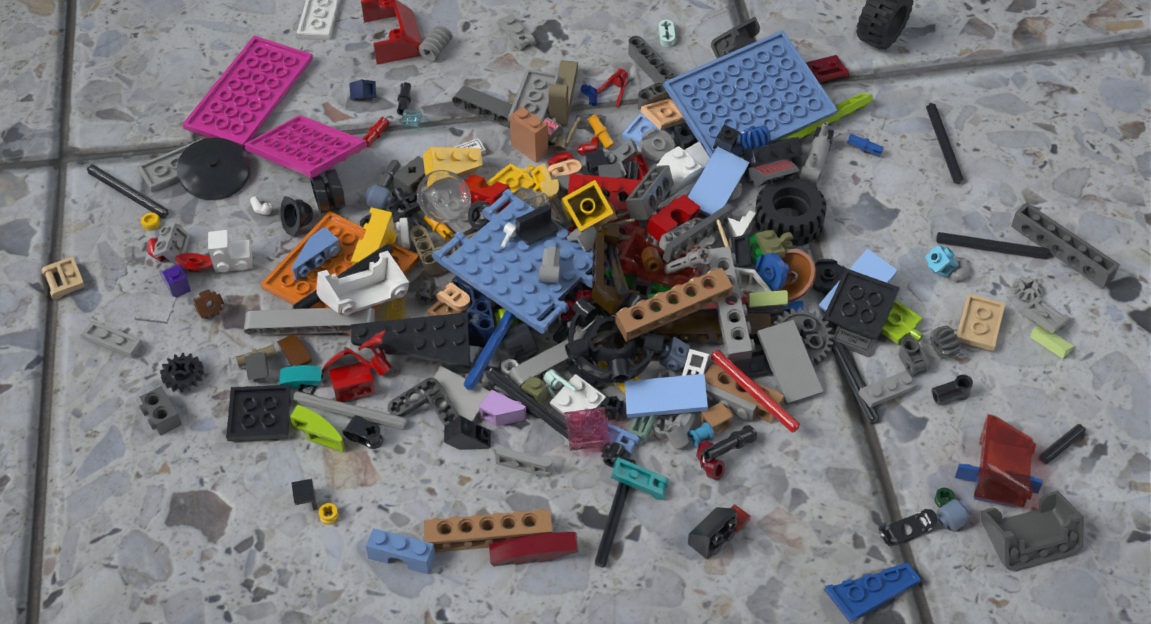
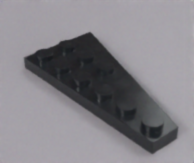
(426, 338)

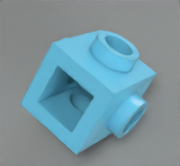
(941, 261)

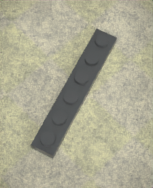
(697, 233)

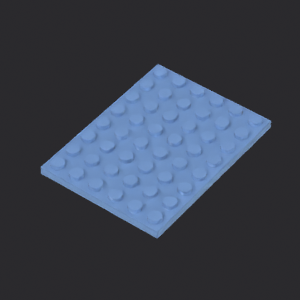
(750, 89)

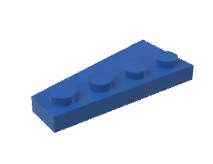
(871, 591)

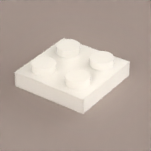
(584, 398)

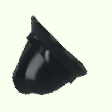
(295, 214)

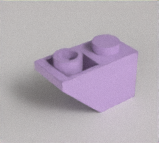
(501, 410)

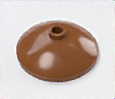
(802, 270)

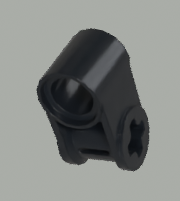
(363, 432)

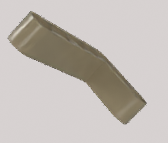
(561, 94)
(425, 249)

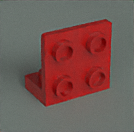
(352, 381)

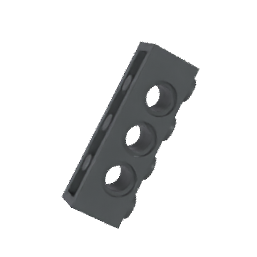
(650, 192)

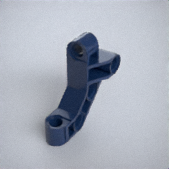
(480, 322)

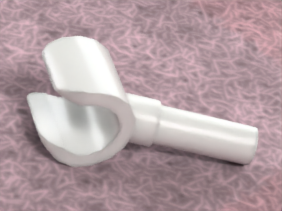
(510, 230)

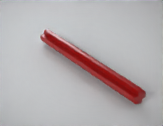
(755, 391)

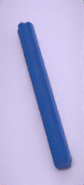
(489, 350)

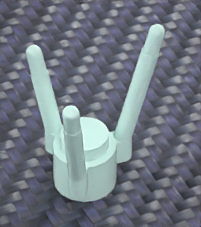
(555, 380)

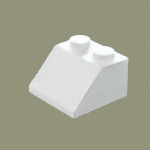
(682, 167)

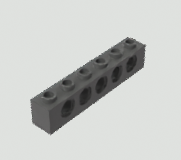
(1065, 245)

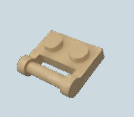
(69, 275)

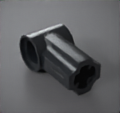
(952, 390)

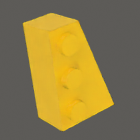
(453, 159)
(378, 233)

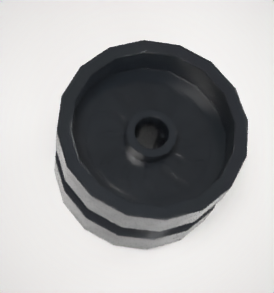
(328, 191)

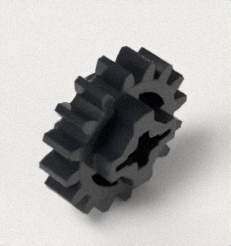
(180, 372)

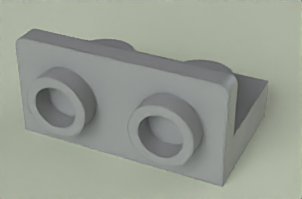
(171, 242)

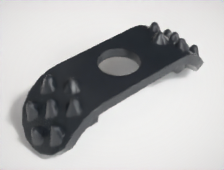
(920, 524)

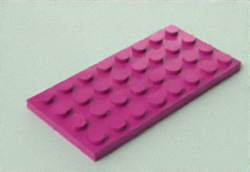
(248, 91)

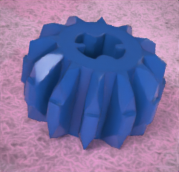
(755, 137)

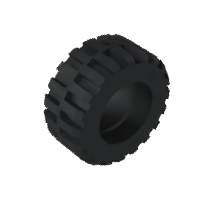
(883, 21)
(795, 195)

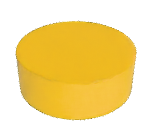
(150, 221)

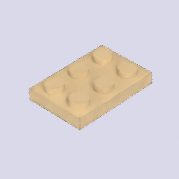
(980, 322)

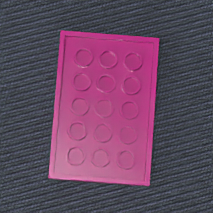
(305, 146)

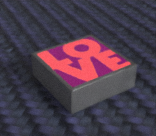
(553, 128)

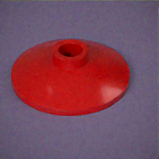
(193, 261)

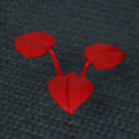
(378, 361)

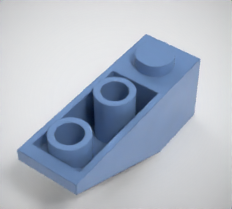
(316, 251)

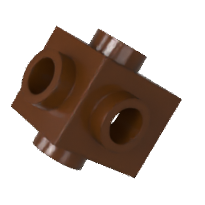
(201, 304)

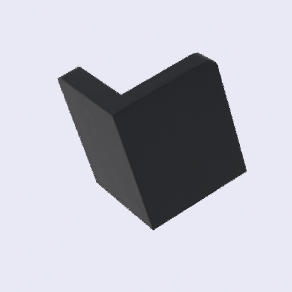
(304, 492)

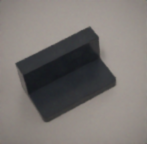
(536, 225)
(756, 365)

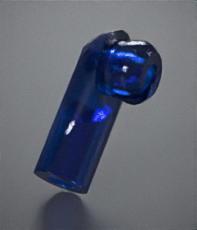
(590, 92)

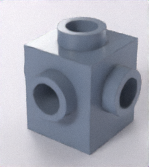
(674, 354)

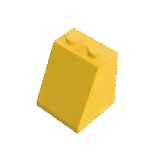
(587, 206)

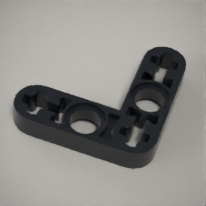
(431, 396)

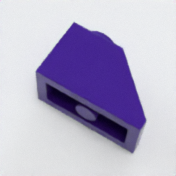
(175, 280)

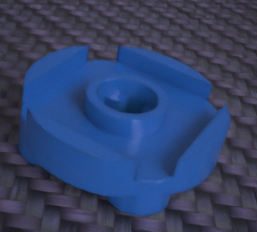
(772, 270)

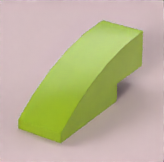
(316, 428)

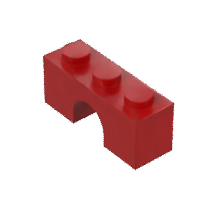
(481, 192)
(667, 219)

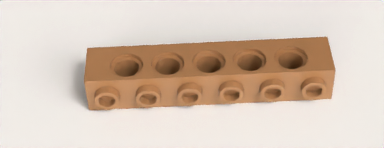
(670, 312)
(478, 536)

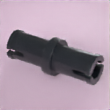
(404, 98)

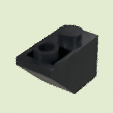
(466, 434)

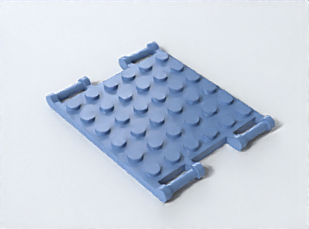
(512, 273)

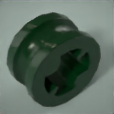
(943, 492)

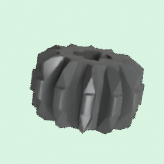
(945, 342)

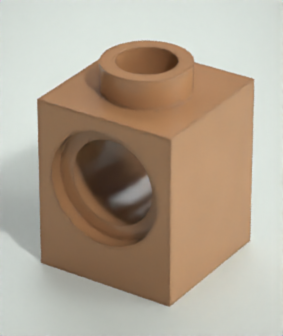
(718, 417)

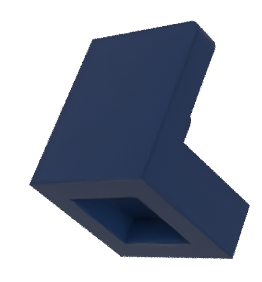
(362, 89)

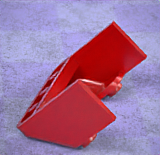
(402, 41)

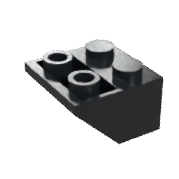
(713, 531)

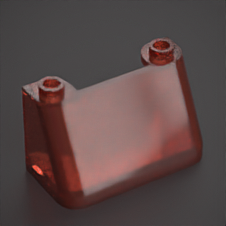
(632, 262)
(1004, 463)

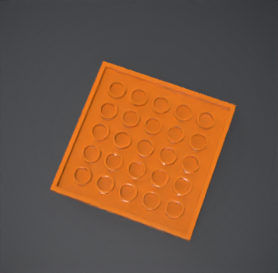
(281, 279)

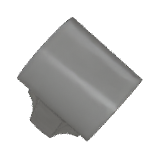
(550, 265)
(678, 430)

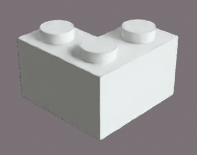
(229, 255)

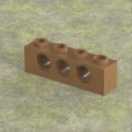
(719, 378)

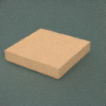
(663, 114)

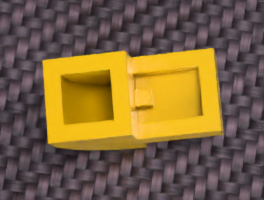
(543, 181)

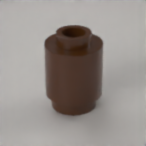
(651, 260)

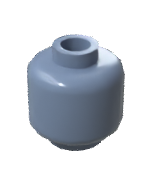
(378, 197)
(954, 514)

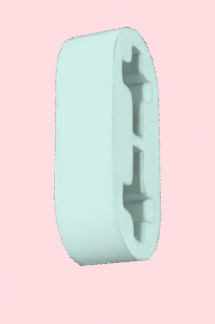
(670, 33)

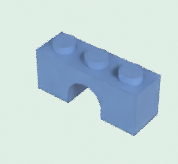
(415, 553)

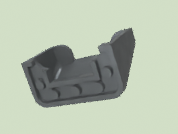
(736, 38)
(1038, 535)

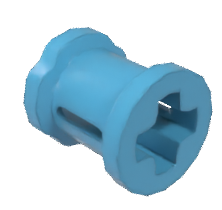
(701, 434)

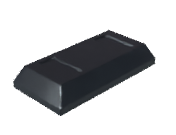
(741, 248)

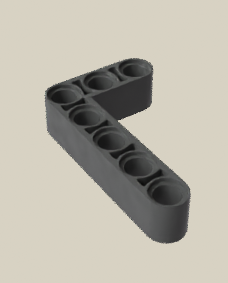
(654, 67)

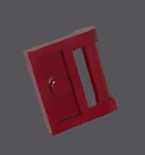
(828, 69)

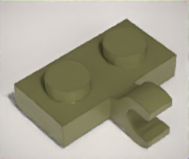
(770, 242)

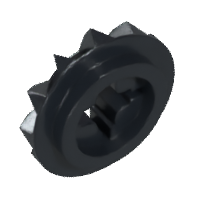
(474, 214)

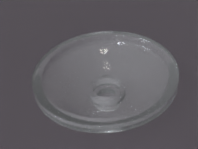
(448, 188)

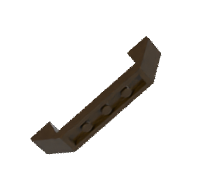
(604, 295)

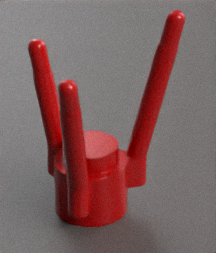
(618, 78)

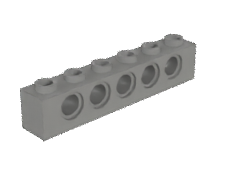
(735, 349)

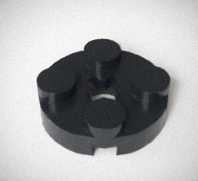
(824, 267)

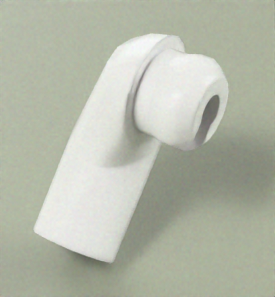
(260, 209)

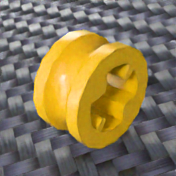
(326, 508)

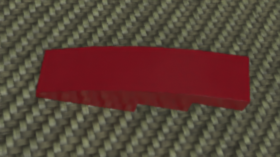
(533, 547)

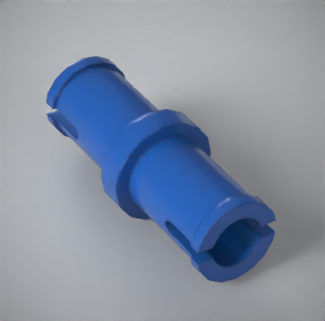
(865, 145)

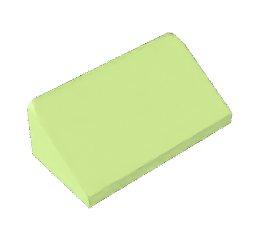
(767, 298)
(1051, 341)

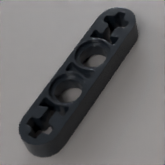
(394, 209)

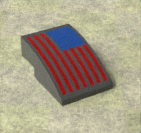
(769, 172)

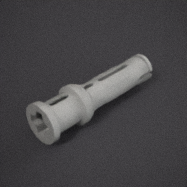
(674, 266)

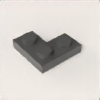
(623, 155)

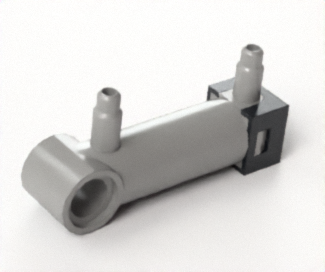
(821, 145)

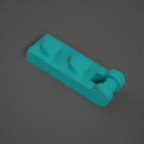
(640, 478)

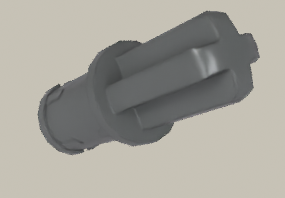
(387, 175)

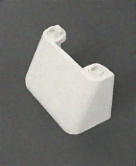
(364, 289)

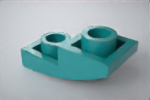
(300, 375)

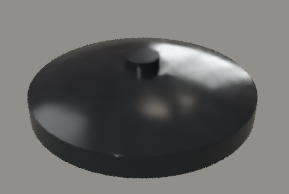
(213, 168)

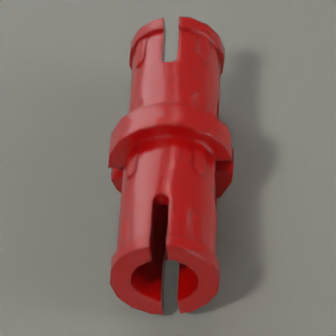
(376, 131)

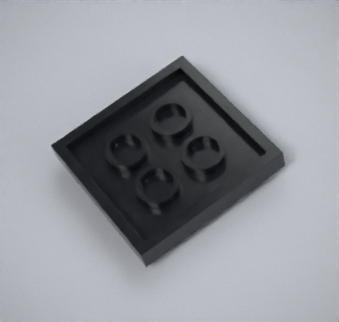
(861, 304)
(259, 413)

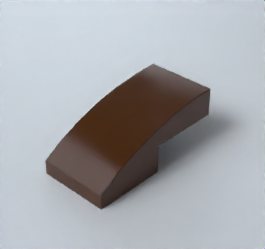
(294, 351)

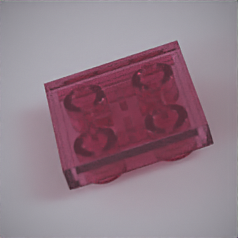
(587, 428)

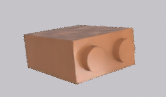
(529, 134)

